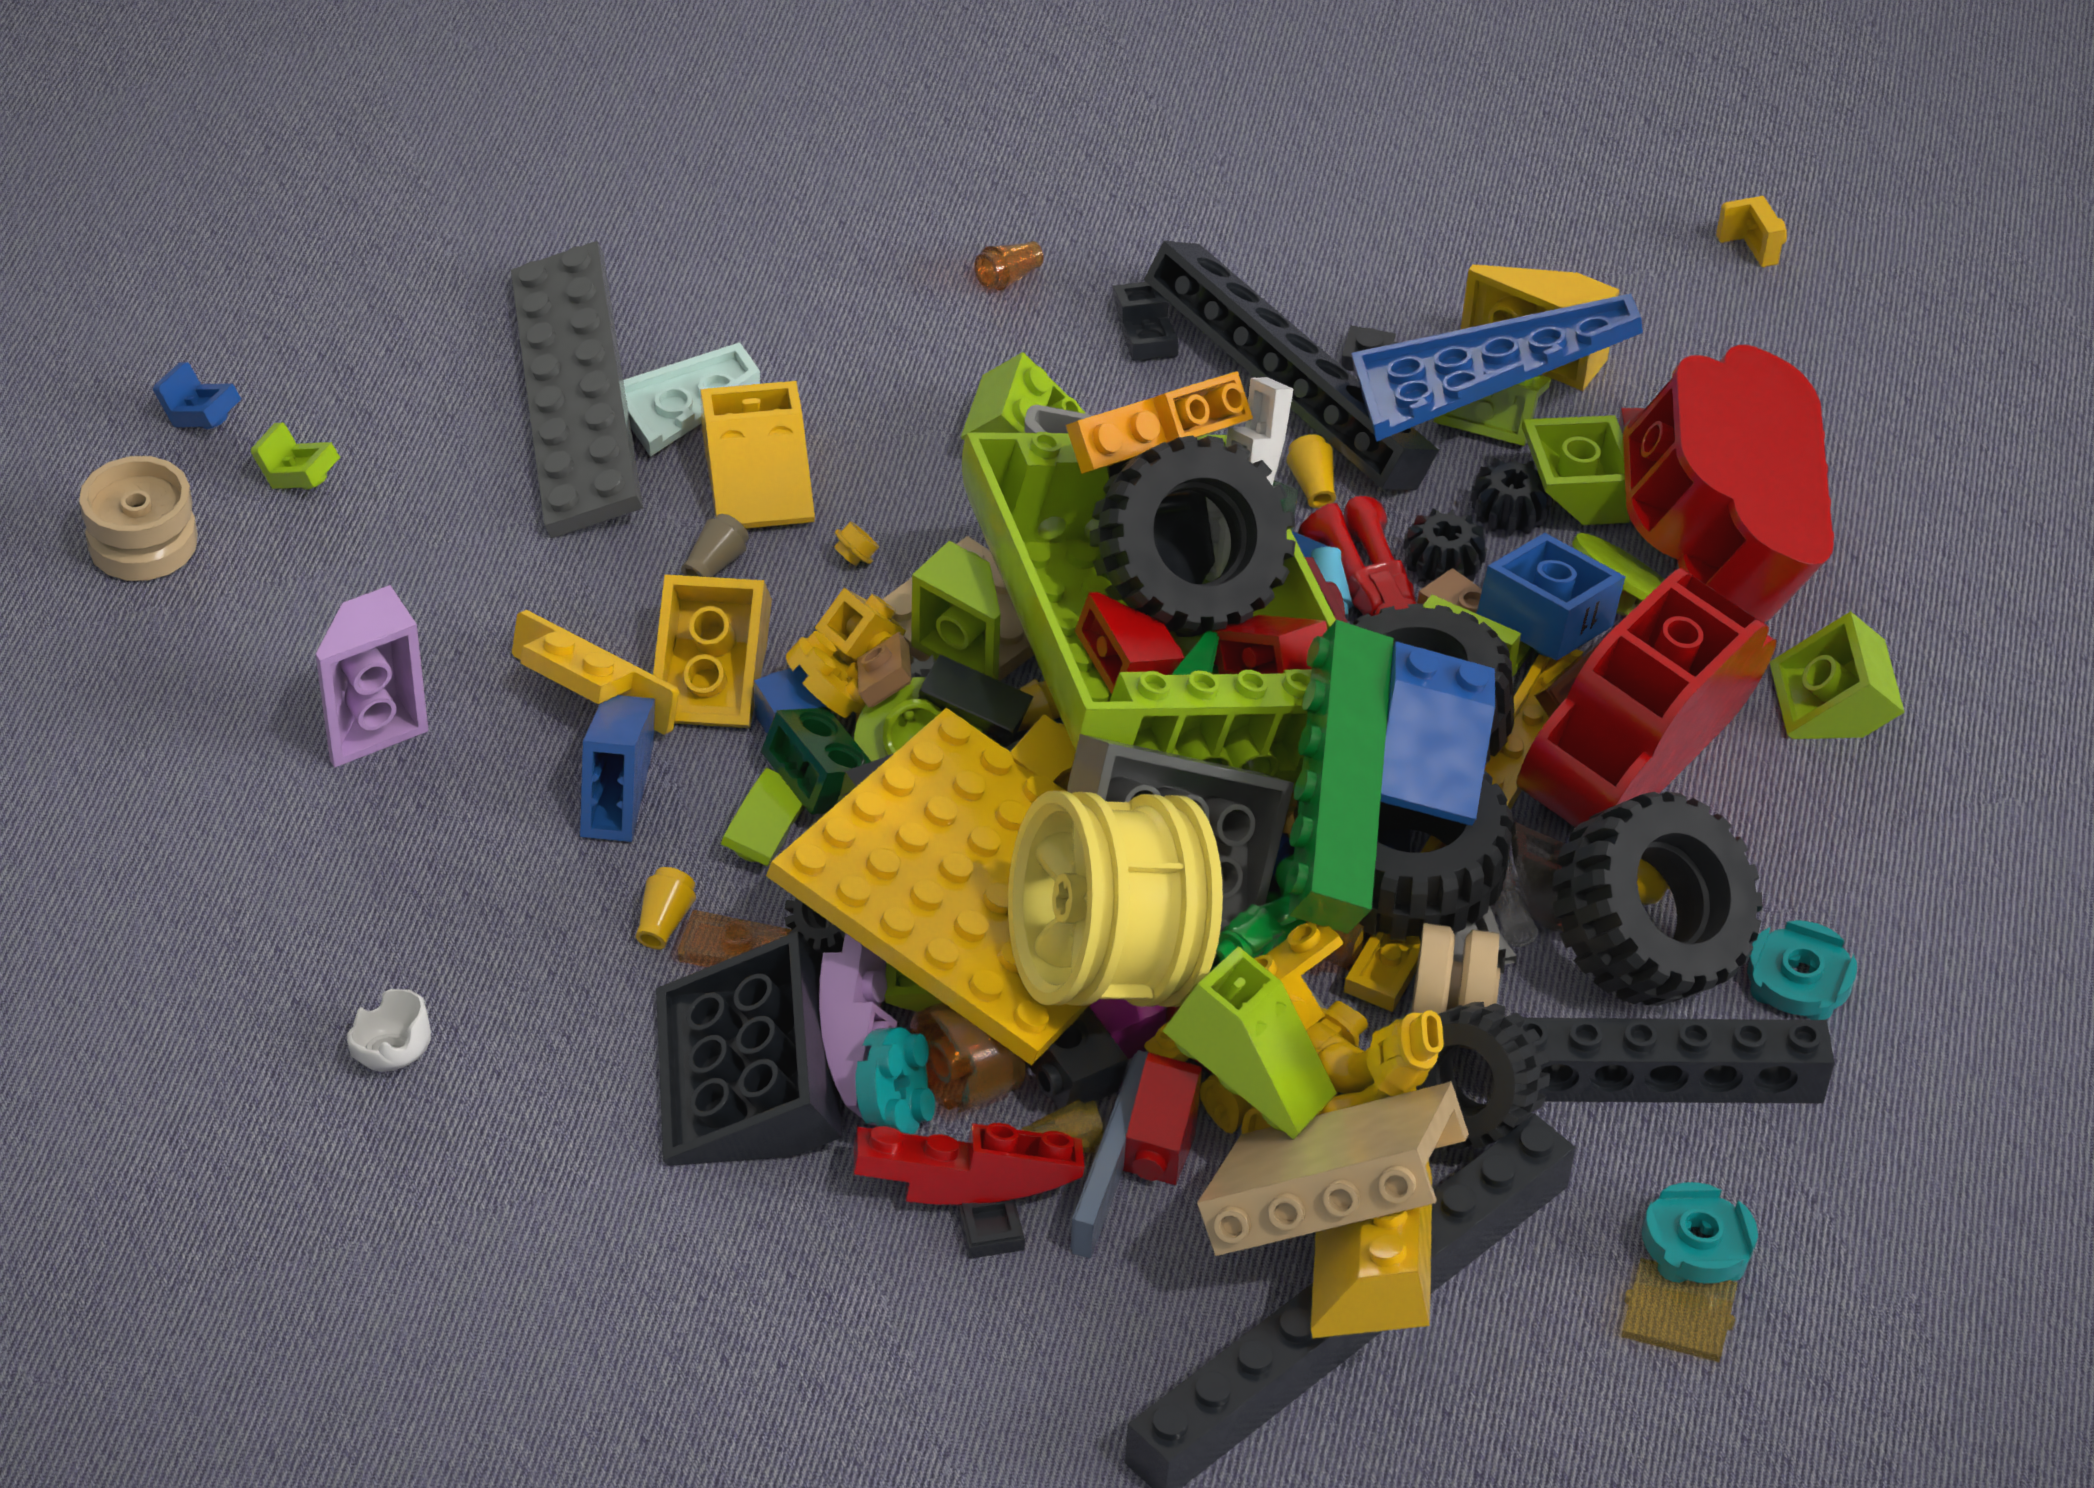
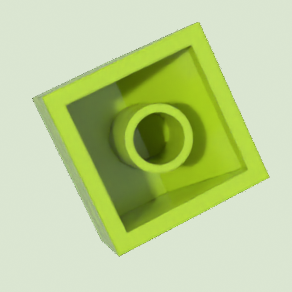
(1581, 465)
(957, 609)
(1837, 682)

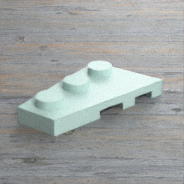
(668, 399)

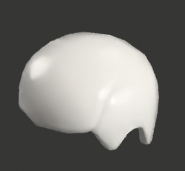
(392, 1033)

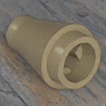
(716, 547)

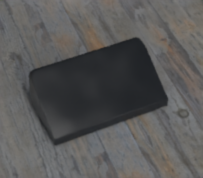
(976, 697)

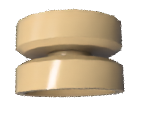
(138, 518)
(1449, 983)

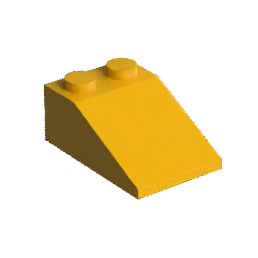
(1512, 292)
(713, 646)

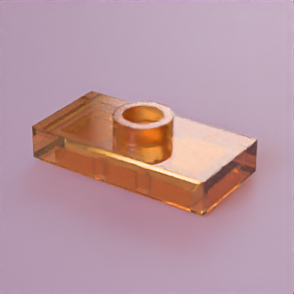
(716, 938)

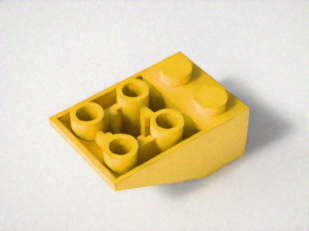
(757, 453)

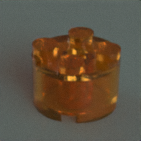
(964, 1061)

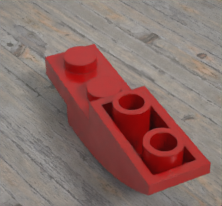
(988, 1168)

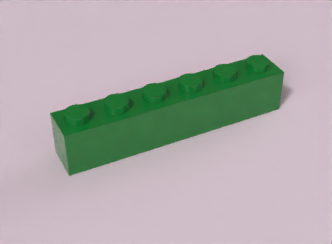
(1340, 777)

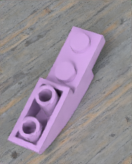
(850, 1009)

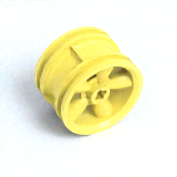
(1114, 899)

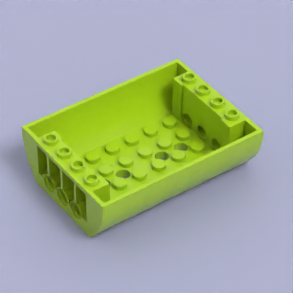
(1038, 529)

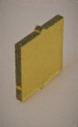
(1679, 1315)

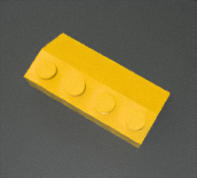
(1373, 1274)

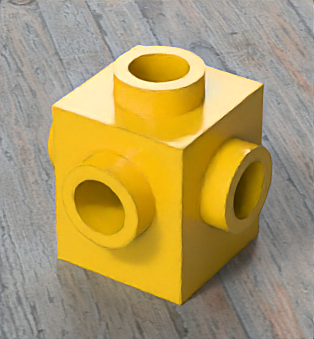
(858, 624)

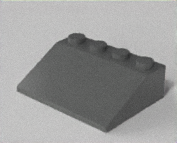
(1240, 804)

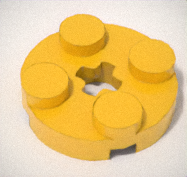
(828, 675)

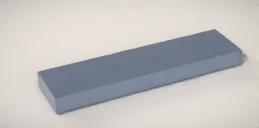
(1107, 1167)

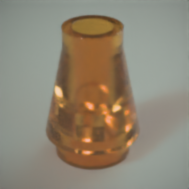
(1005, 264)

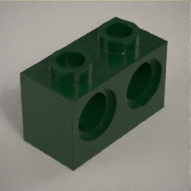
(812, 755)

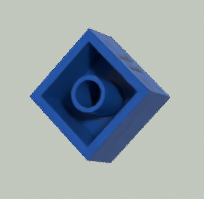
(1551, 595)

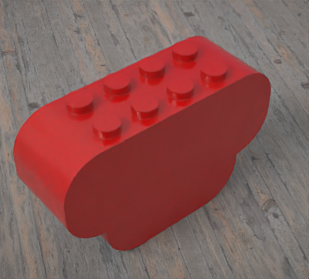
(1734, 476)
(1647, 700)

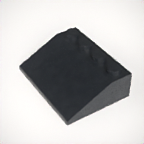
(746, 1059)

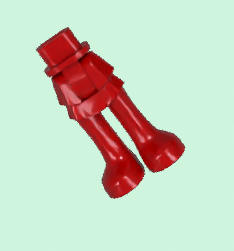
(1363, 520)

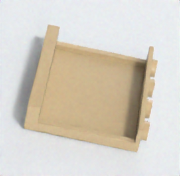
(1333, 1173)

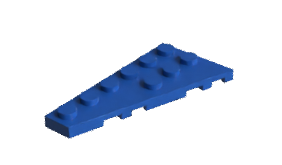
(1448, 370)

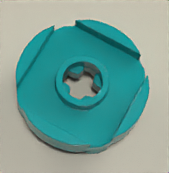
(1798, 993)
(895, 1080)
(1694, 1258)

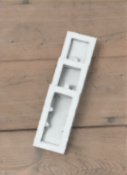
(1265, 439)

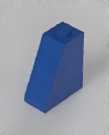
(616, 767)

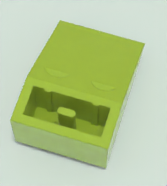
(1254, 1042)

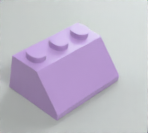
(371, 677)

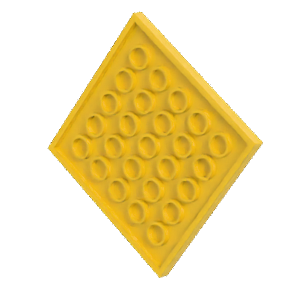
(923, 874)

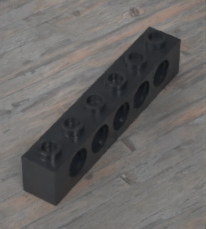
(1684, 1060)

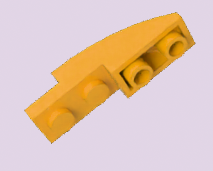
(1145, 424)

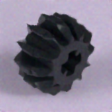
(1510, 497)
(1444, 543)

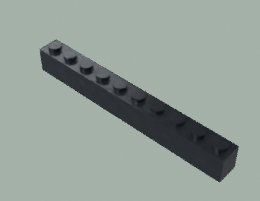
(1282, 1359)

